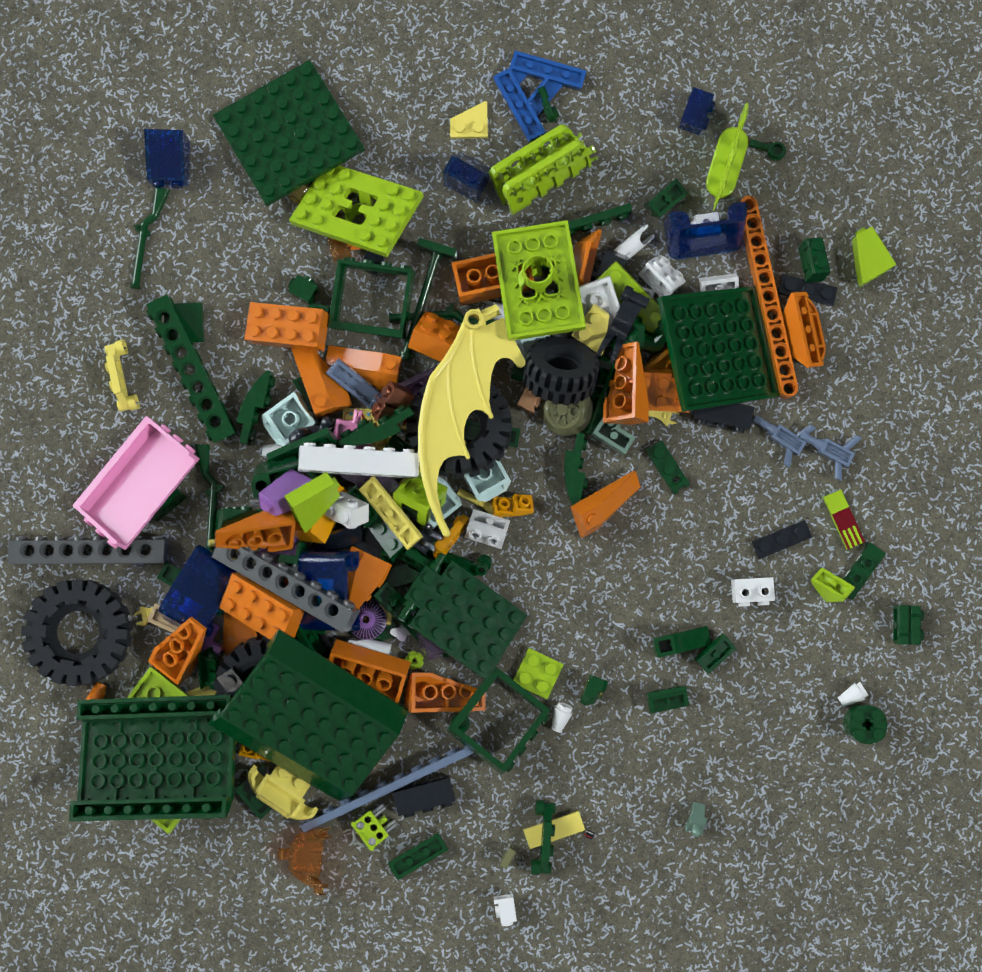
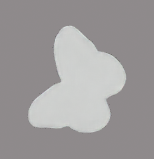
(400, 632)

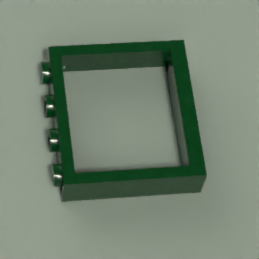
(368, 265)
(520, 748)

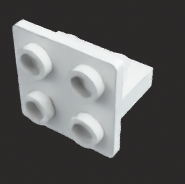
(661, 276)

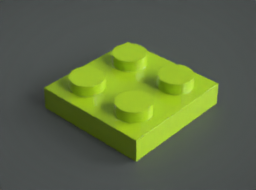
(538, 673)

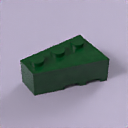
(231, 515)

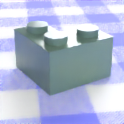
(613, 437)

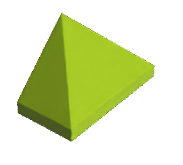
(831, 586)

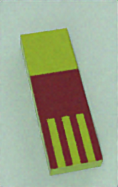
(843, 519)

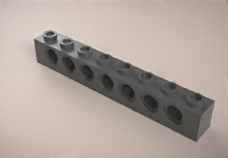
(19, 551)
(346, 609)

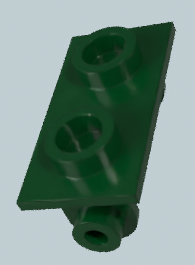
(207, 664)

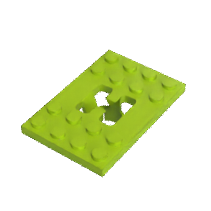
(383, 220)
(544, 312)

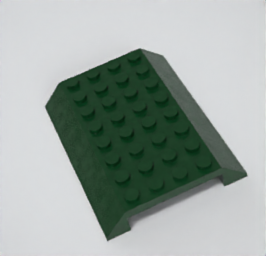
(311, 718)
(153, 759)

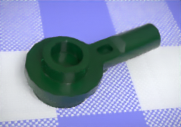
(551, 112)
(775, 151)

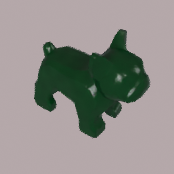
(647, 341)

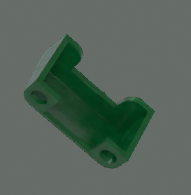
(267, 472)

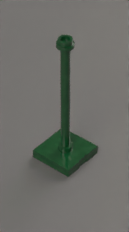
(437, 252)

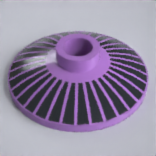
(376, 623)

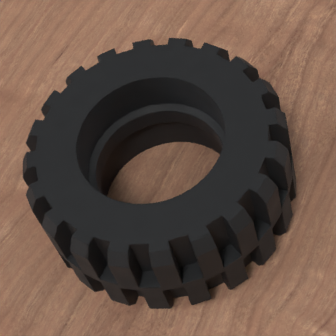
(560, 370)

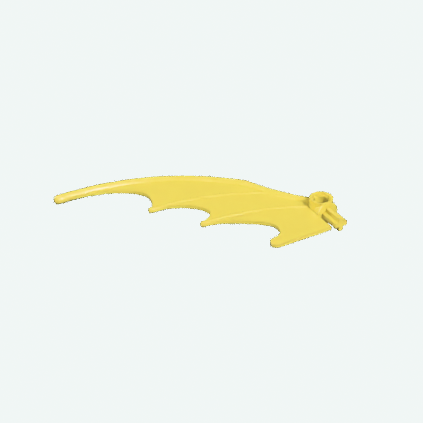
(457, 389)

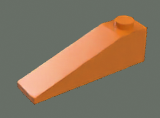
(323, 391)
(628, 392)
(601, 505)
(259, 531)
(178, 653)
(437, 694)

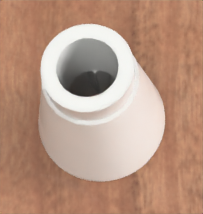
(853, 694)
(561, 716)

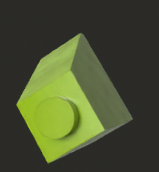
(870, 256)
(313, 500)

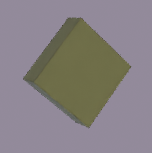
(508, 856)

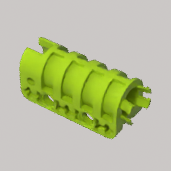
(541, 169)

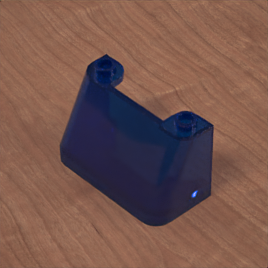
(705, 238)
(331, 571)
(197, 590)

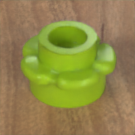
(419, 660)

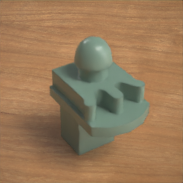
(696, 820)

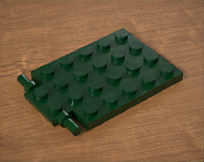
(462, 616)

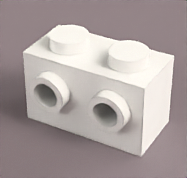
(349, 511)
(487, 530)
(753, 591)

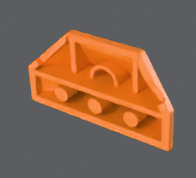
(585, 255)
(804, 330)

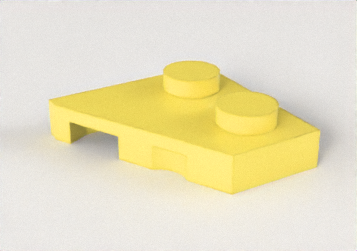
(470, 123)
(596, 328)

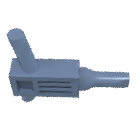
(785, 438)
(839, 454)

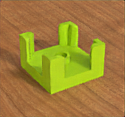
(413, 494)

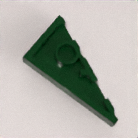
(321, 437)

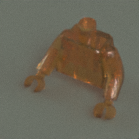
(306, 857)

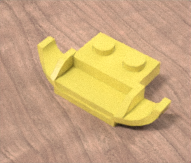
(282, 792)

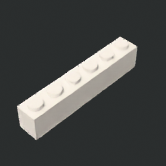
(358, 461)

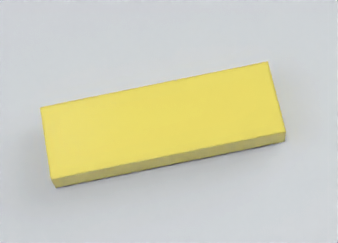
(564, 827)

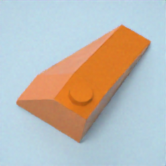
(373, 366)
(365, 579)
(235, 633)

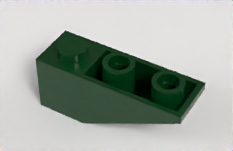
(681, 641)

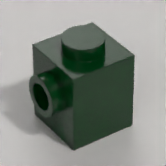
(303, 288)

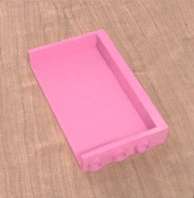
(135, 482)

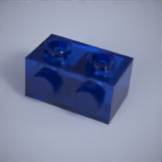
(696, 111)

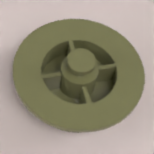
(567, 419)

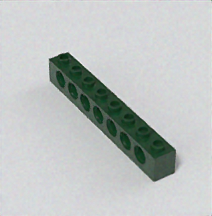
(155, 311)

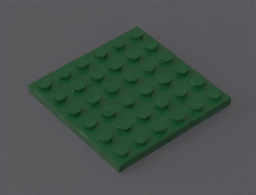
(288, 132)
(718, 348)

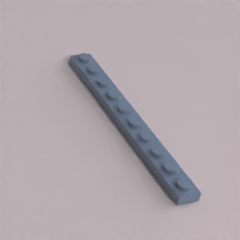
(383, 787)

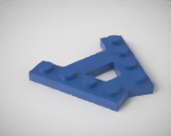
(553, 76)

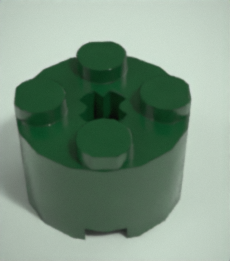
(873, 731)

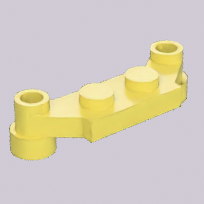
(117, 383)

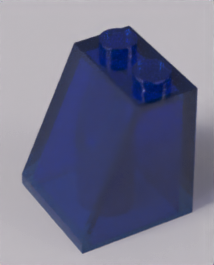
(167, 157)
(466, 176)

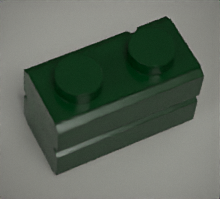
(814, 260)
(907, 625)

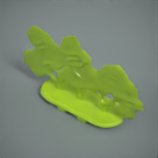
(728, 160)

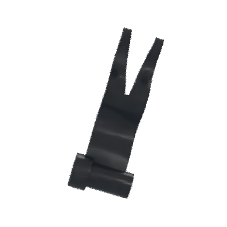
(623, 320)

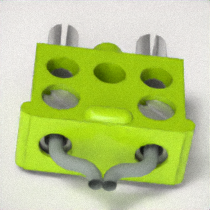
(369, 835)

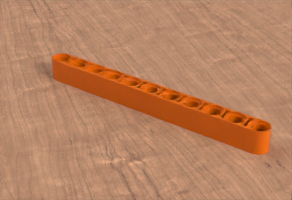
(768, 306)

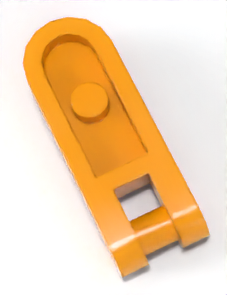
(459, 525)

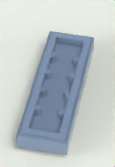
(353, 382)

